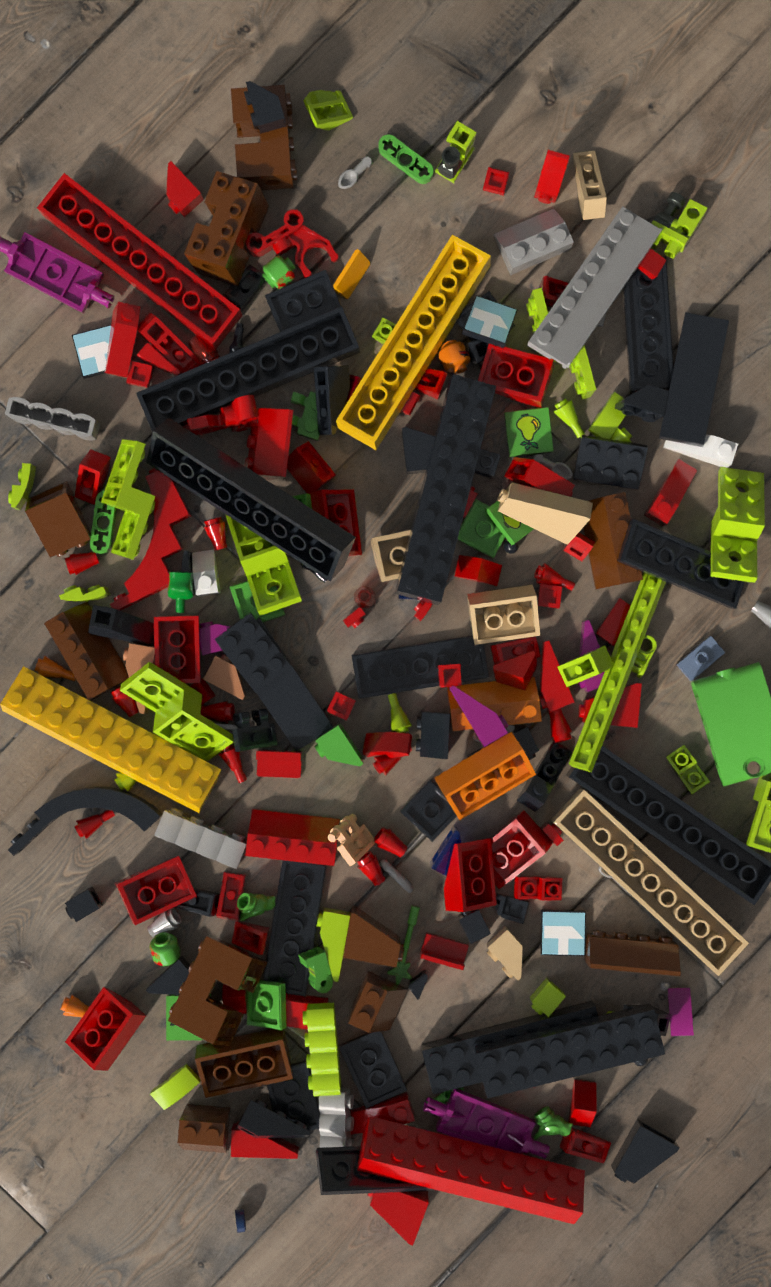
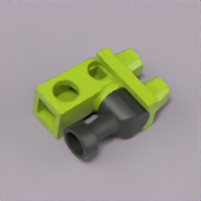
(458, 153)
(678, 232)

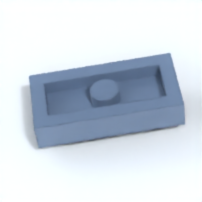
(700, 658)

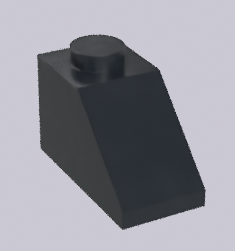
(171, 979)

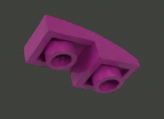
(681, 1012)

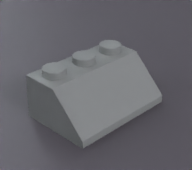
(533, 241)

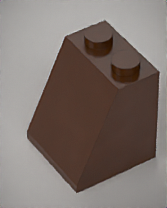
(58, 520)
(371, 941)
(376, 1004)
(204, 1128)

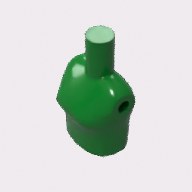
(180, 588)

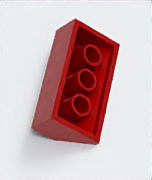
(291, 837)

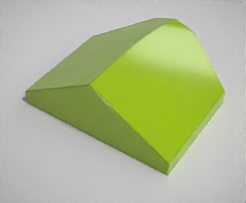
(327, 109)

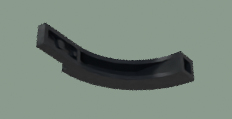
(122, 802)

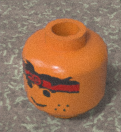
(454, 357)

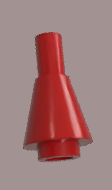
(546, 575)
(233, 761)
(384, 764)
(89, 825)

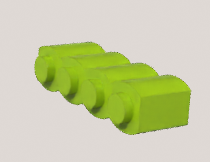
(323, 1049)

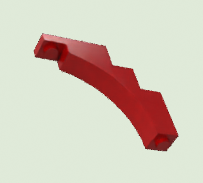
(153, 571)

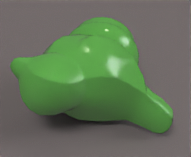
(254, 904)
(551, 1124)

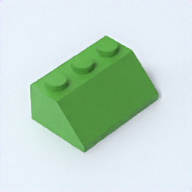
(338, 747)

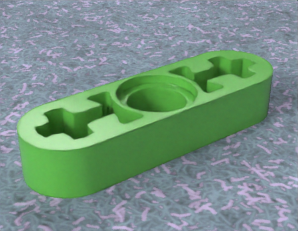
(389, 155)
(110, 529)

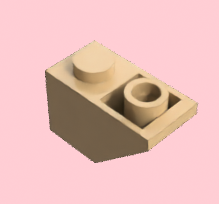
(508, 951)

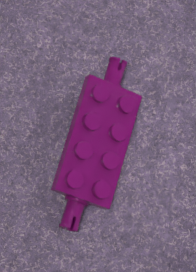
(54, 273)
(485, 1123)

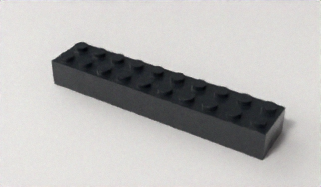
(251, 370)
(445, 490)
(249, 499)
(676, 824)

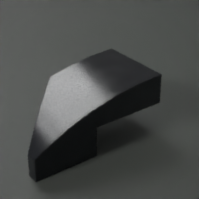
(511, 908)

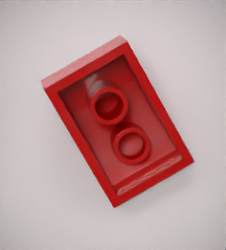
(517, 374)
(517, 847)
(470, 877)
(155, 890)

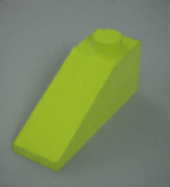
(333, 934)

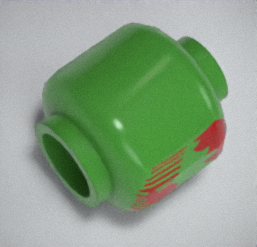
(278, 272)
(164, 949)

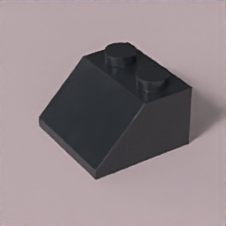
(434, 734)

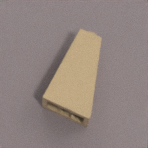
(545, 511)

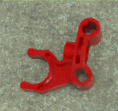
(288, 237)
(235, 416)

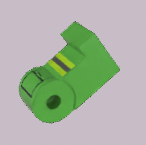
(317, 964)

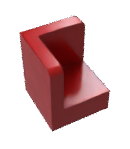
(449, 675)

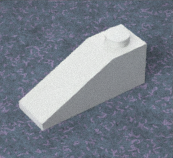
(715, 450)

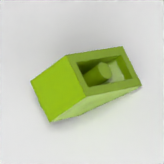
(586, 666)

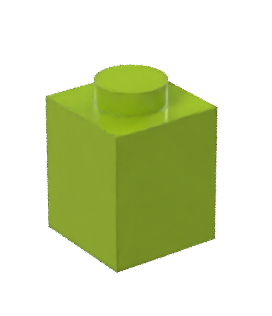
(546, 997)

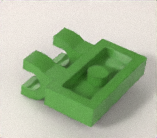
(308, 424)

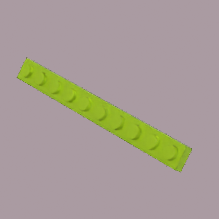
(616, 677)

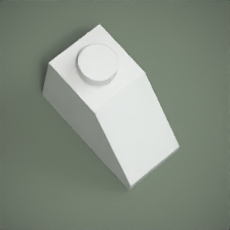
(205, 573)

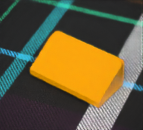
(351, 274)

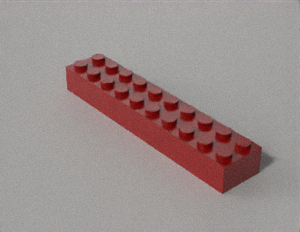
(139, 261)
(472, 1170)

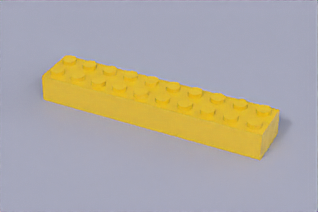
(414, 342)
(110, 739)

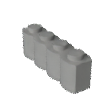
(48, 418)
(200, 838)
(336, 1119)

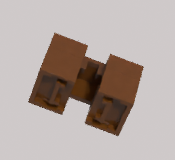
(270, 160)
(236, 210)
(196, 1009)

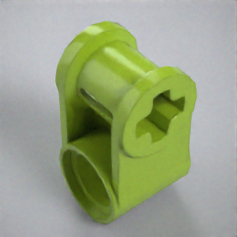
(644, 657)

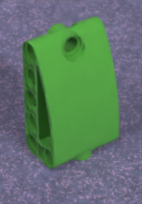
(736, 720)

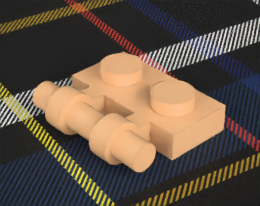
(356, 844)

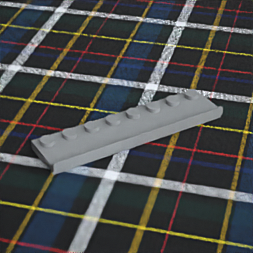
(594, 287)

